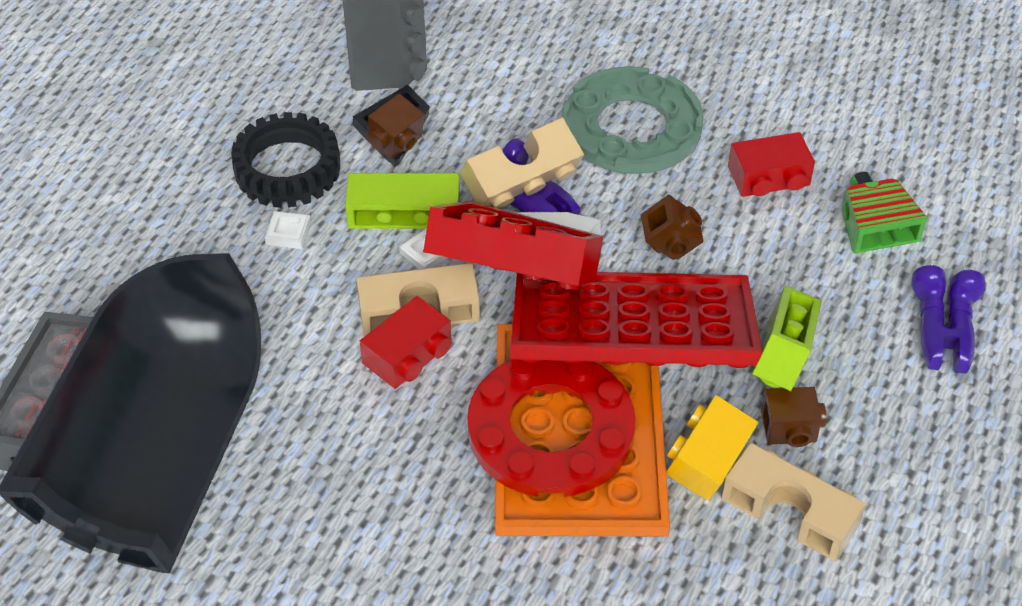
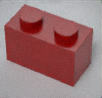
(771, 164)
(406, 342)

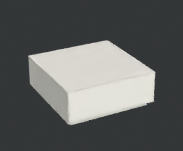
(287, 230)
(413, 252)

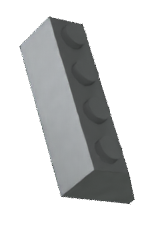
(385, 42)

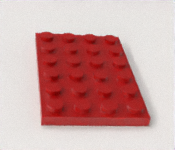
(638, 320)

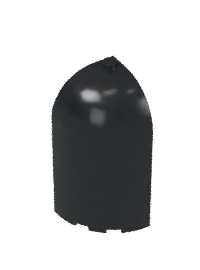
(143, 412)

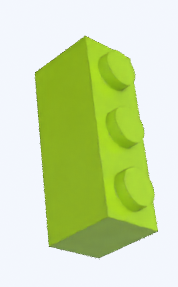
(397, 198)
(788, 338)

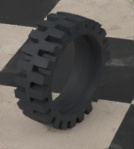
(286, 131)

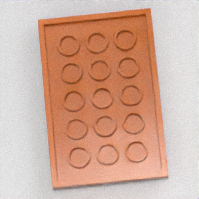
(626, 504)

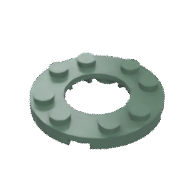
(612, 152)

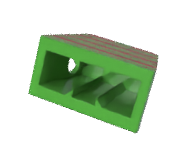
(880, 214)

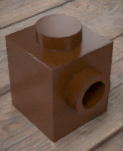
(395, 126)
(792, 416)

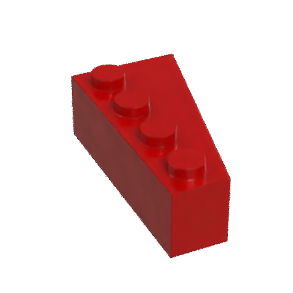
(513, 243)

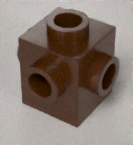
(672, 227)

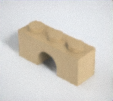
(497, 180)
(446, 288)
(765, 479)

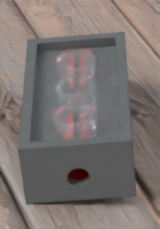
(35, 377)

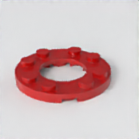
(551, 472)

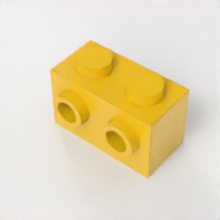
(711, 447)

